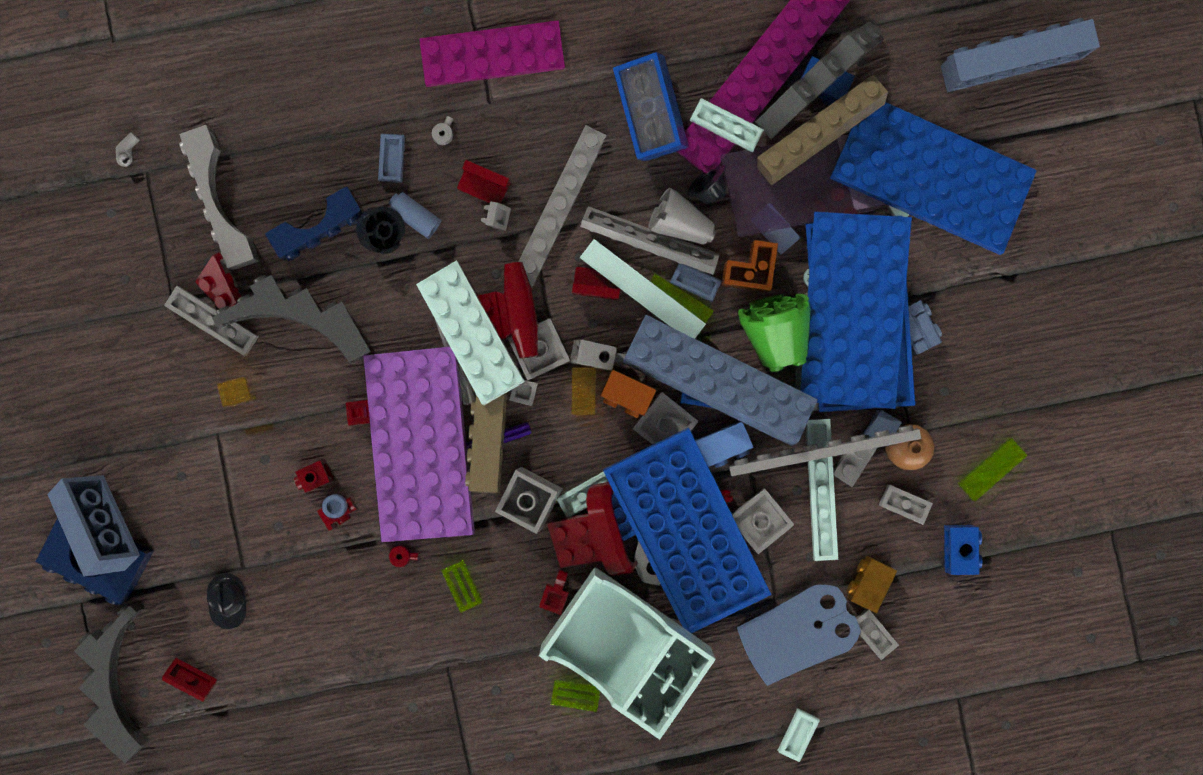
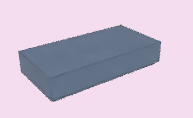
(391, 158)
(695, 282)

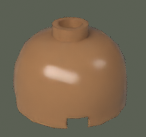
(914, 453)

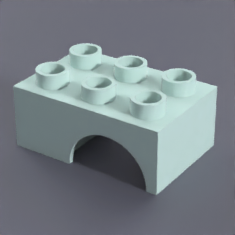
(628, 652)

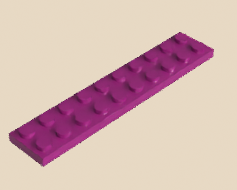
(762, 73)

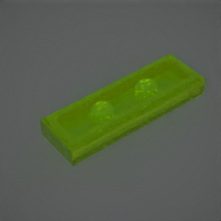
(688, 302)
(992, 469)

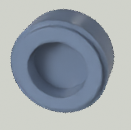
(334, 506)

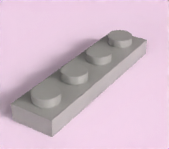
(201, 315)

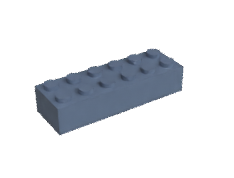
(1020, 54)

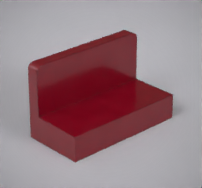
(483, 183)
(593, 284)

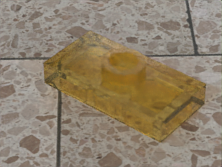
(583, 391)

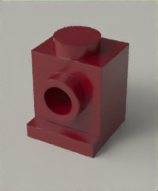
(321, 474)
(330, 522)

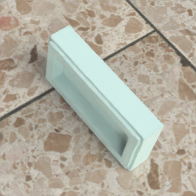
(798, 735)

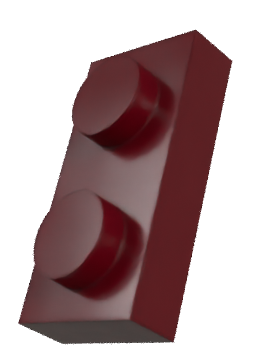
(189, 679)

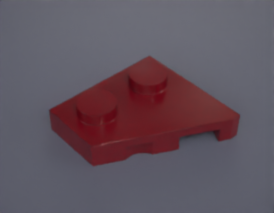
(217, 284)

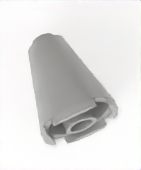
(681, 219)

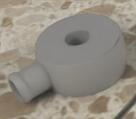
(443, 127)

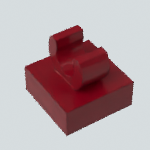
(357, 412)

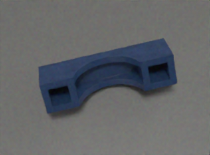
(341, 210)

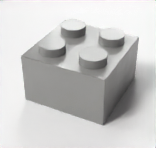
(528, 500)

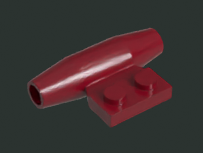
(514, 310)

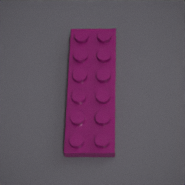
(492, 53)

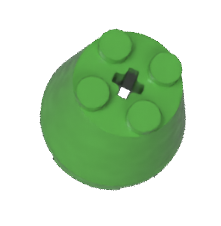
(778, 329)

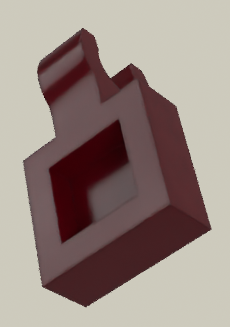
(555, 596)

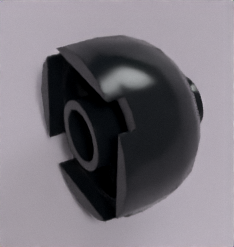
(380, 229)

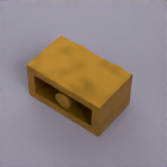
(871, 584)

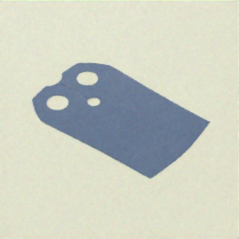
(786, 638)

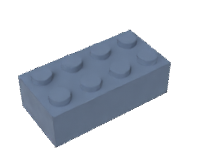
(93, 525)

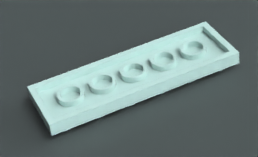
(470, 333)

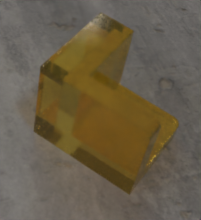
(235, 392)

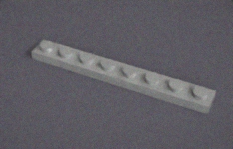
(561, 201)
(834, 448)

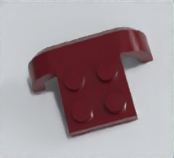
(592, 535)

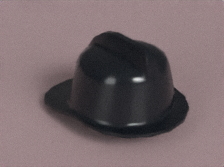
(709, 186)
(226, 601)

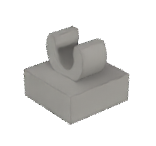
(497, 216)

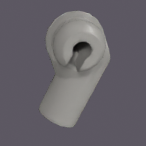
(124, 150)

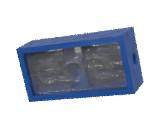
(650, 107)

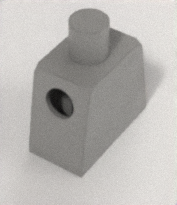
(588, 353)

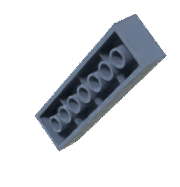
(720, 381)

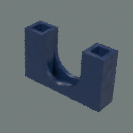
(117, 587)

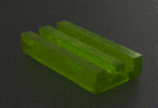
(453, 568)
(575, 686)

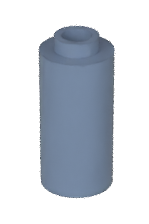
(415, 214)

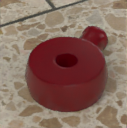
(406, 556)

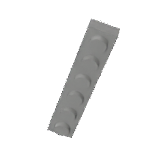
(645, 239)

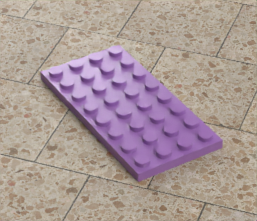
(418, 444)

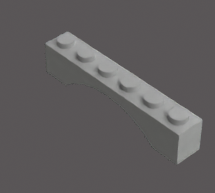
(203, 153)

